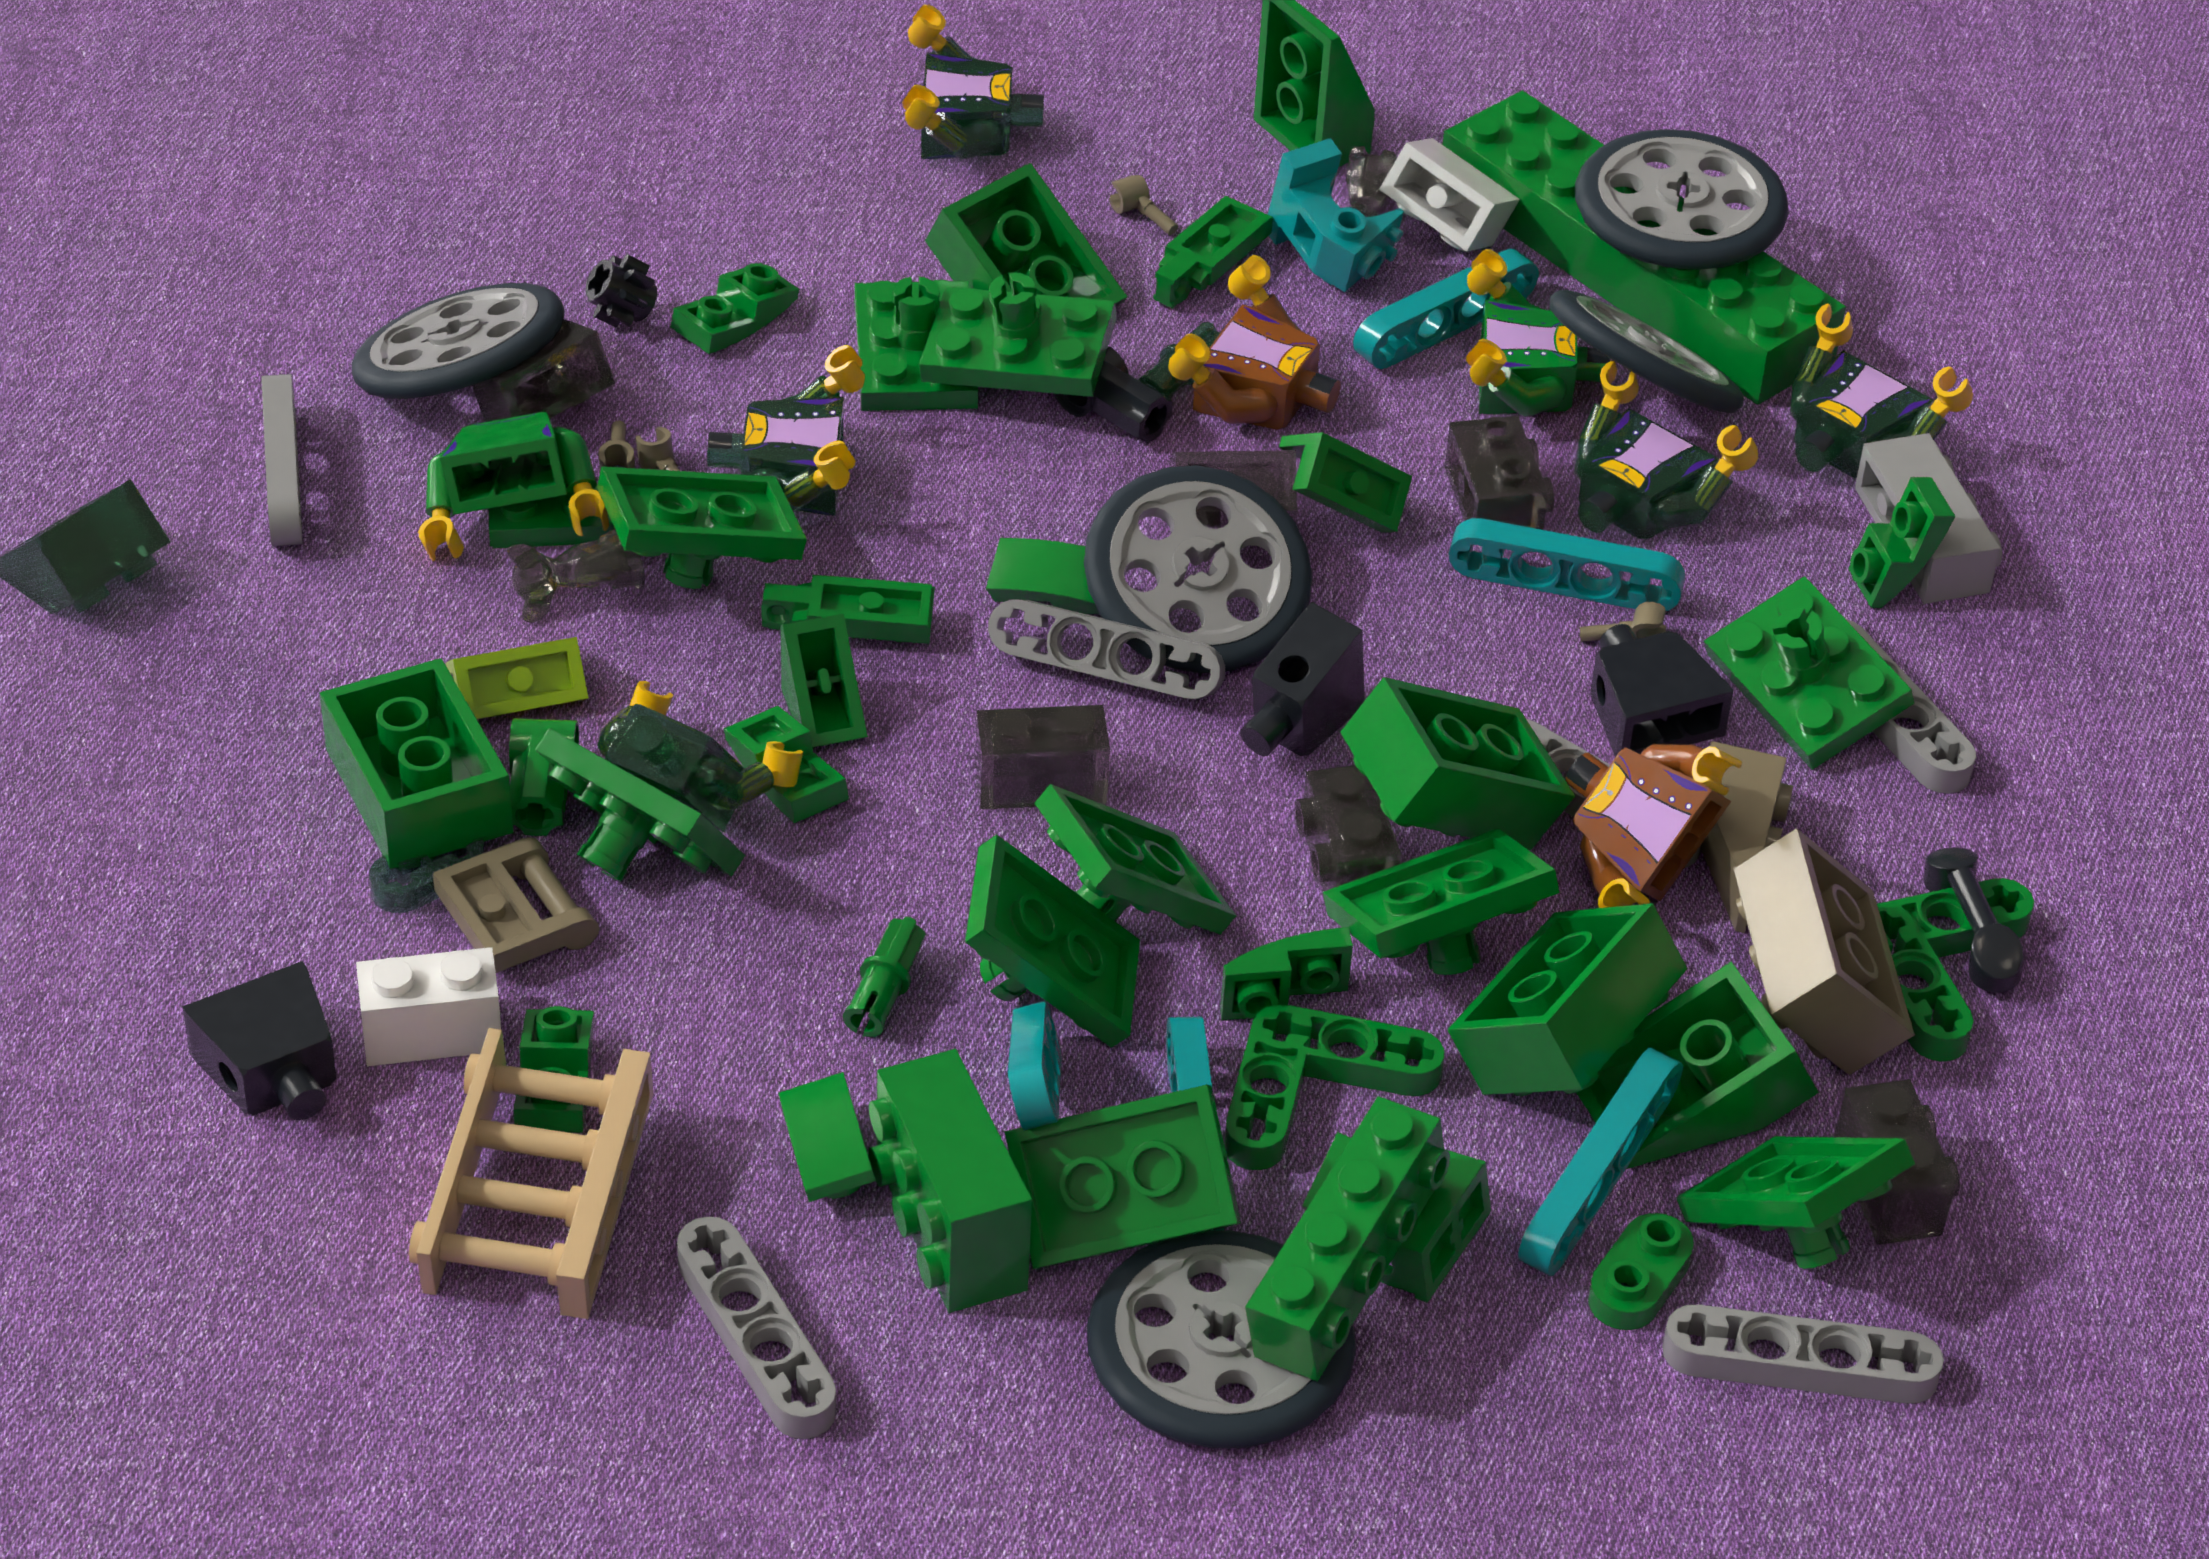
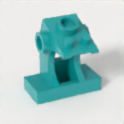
(1316, 224)

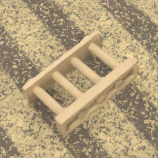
(587, 1209)

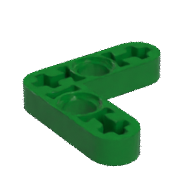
(1920, 946)
(1294, 1059)

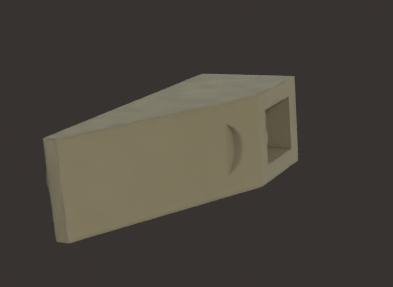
(1747, 822)

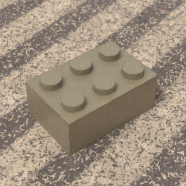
(1822, 953)

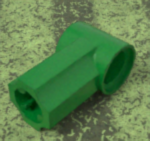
(535, 798)

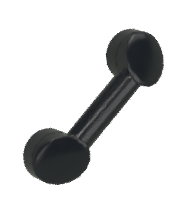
(1996, 949)

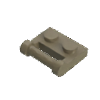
(497, 913)

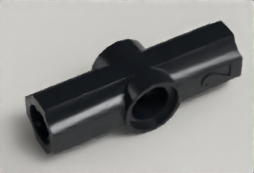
(1122, 401)

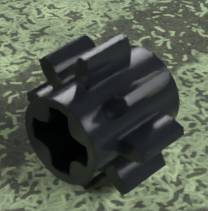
(621, 290)

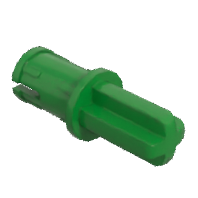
(885, 976)

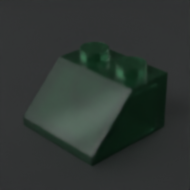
(85, 551)

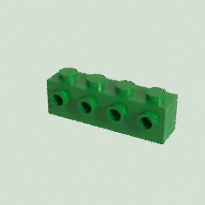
(1347, 1238)

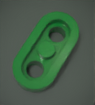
(1652, 1261)

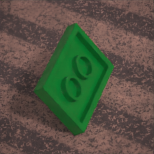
(891, 338)
(1018, 339)
(700, 519)
(1809, 672)
(633, 814)
(1132, 863)
(1442, 899)
(1050, 943)
(1125, 1176)
(1799, 1188)

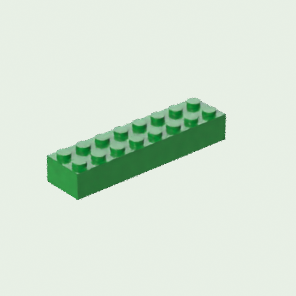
(1740, 318)

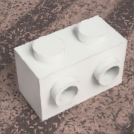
(1448, 195)
(427, 1005)

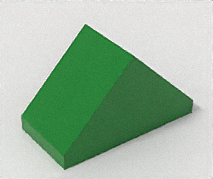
(821, 679)

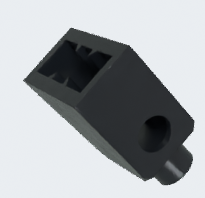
(1307, 684)
(1656, 691)
(265, 1043)

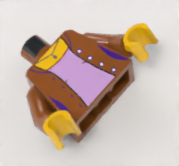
(1259, 362)
(1646, 816)

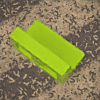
(521, 678)

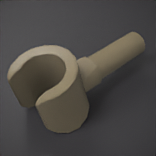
(1134, 194)
(617, 450)
(657, 454)
(1646, 622)

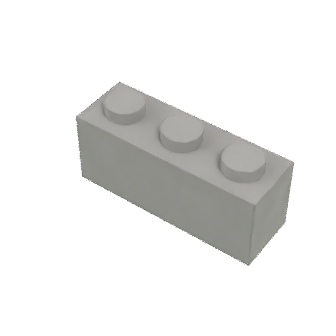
(1969, 551)

